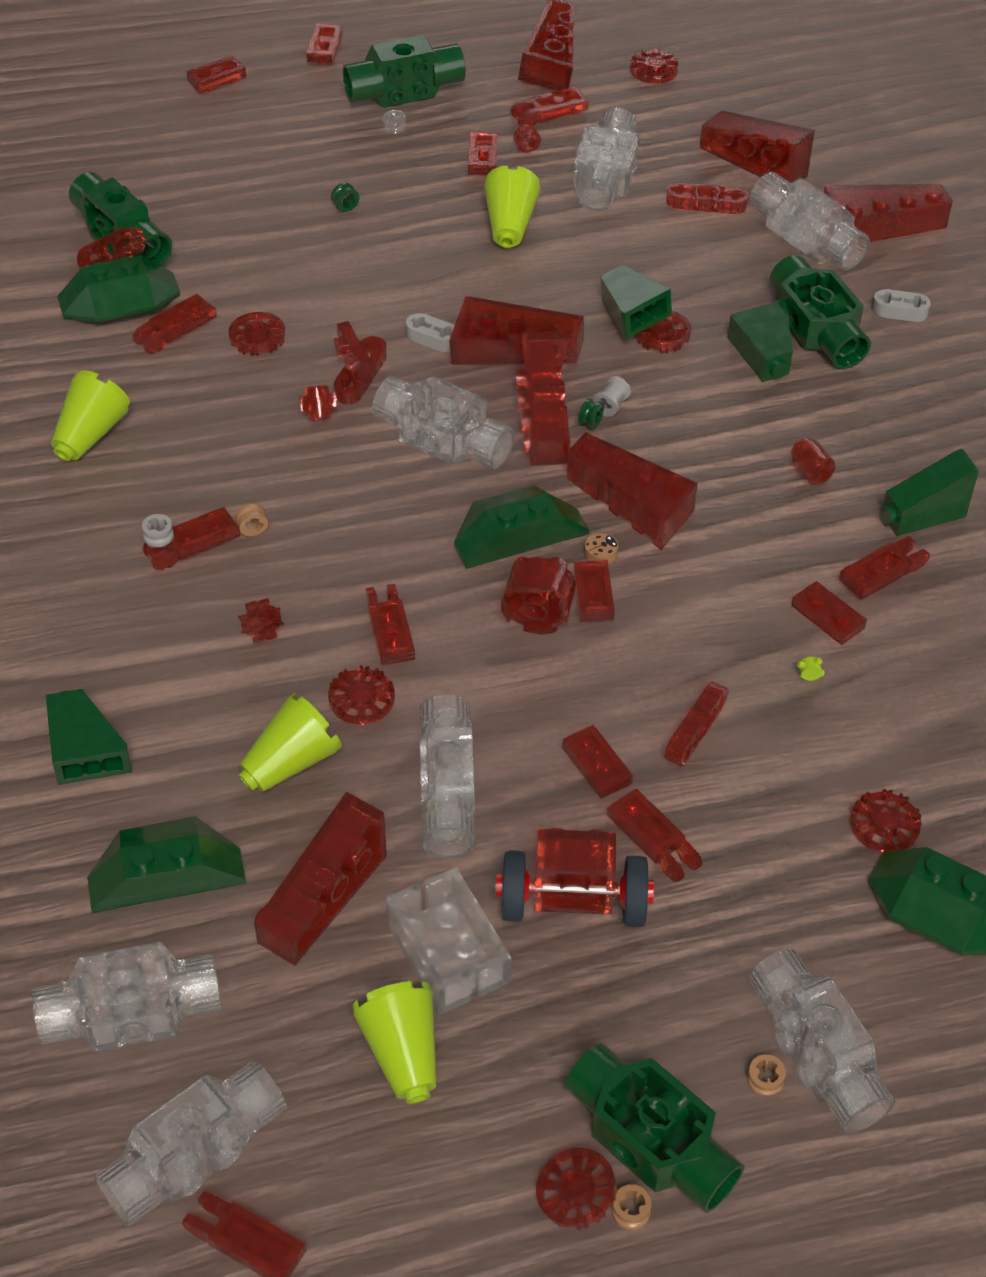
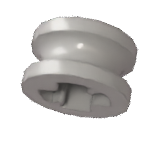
(164, 526)

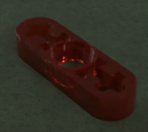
(688, 197)
(116, 238)
(342, 384)
(696, 723)

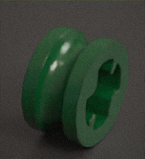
(342, 190)
(591, 413)

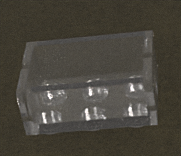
(449, 941)

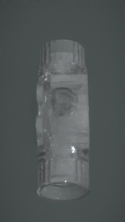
(606, 160)
(809, 221)
(443, 421)
(447, 776)
(126, 997)
(823, 1039)
(189, 1140)

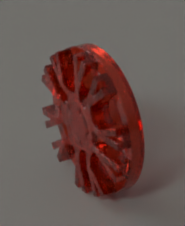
(654, 64)
(257, 333)
(665, 334)
(361, 695)
(885, 821)
(576, 1188)

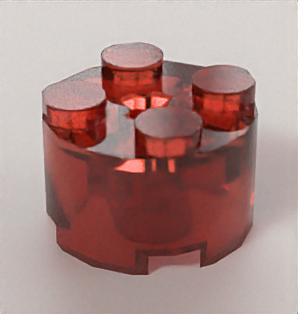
(538, 594)

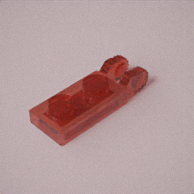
(549, 106)
(173, 323)
(194, 537)
(883, 567)
(390, 627)
(654, 834)
(246, 1238)

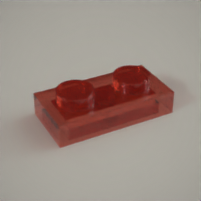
(324, 43)
(216, 74)
(482, 153)
(354, 355)
(593, 591)
(829, 612)
(597, 761)

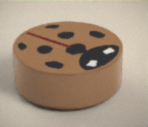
(601, 547)

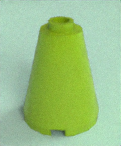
(510, 203)
(87, 414)
(288, 745)
(402, 1037)

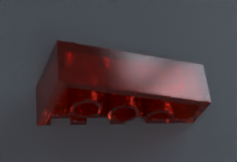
(550, 49)
(759, 144)
(894, 208)
(493, 332)
(543, 399)
(632, 487)
(323, 879)

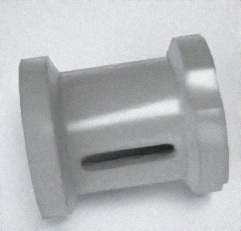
(615, 391)

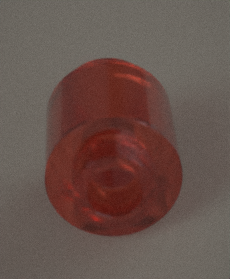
(812, 461)

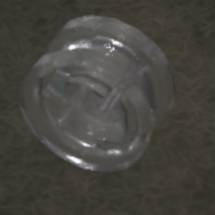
(394, 121)

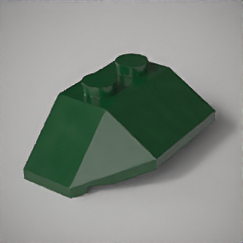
(117, 290)
(515, 525)
(163, 864)
(933, 897)

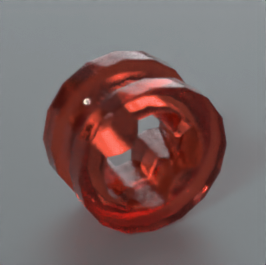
(522, 133)

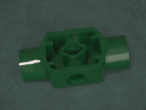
(403, 71)
(111, 206)
(821, 311)
(654, 1126)

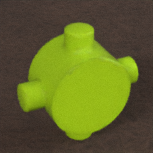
(810, 668)

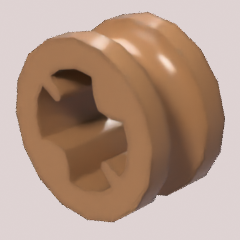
(257, 525)
(766, 1062)
(623, 1218)

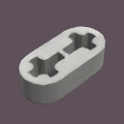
(901, 305)
(429, 331)

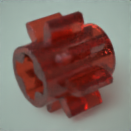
(318, 402)
(261, 620)

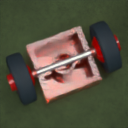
(575, 877)

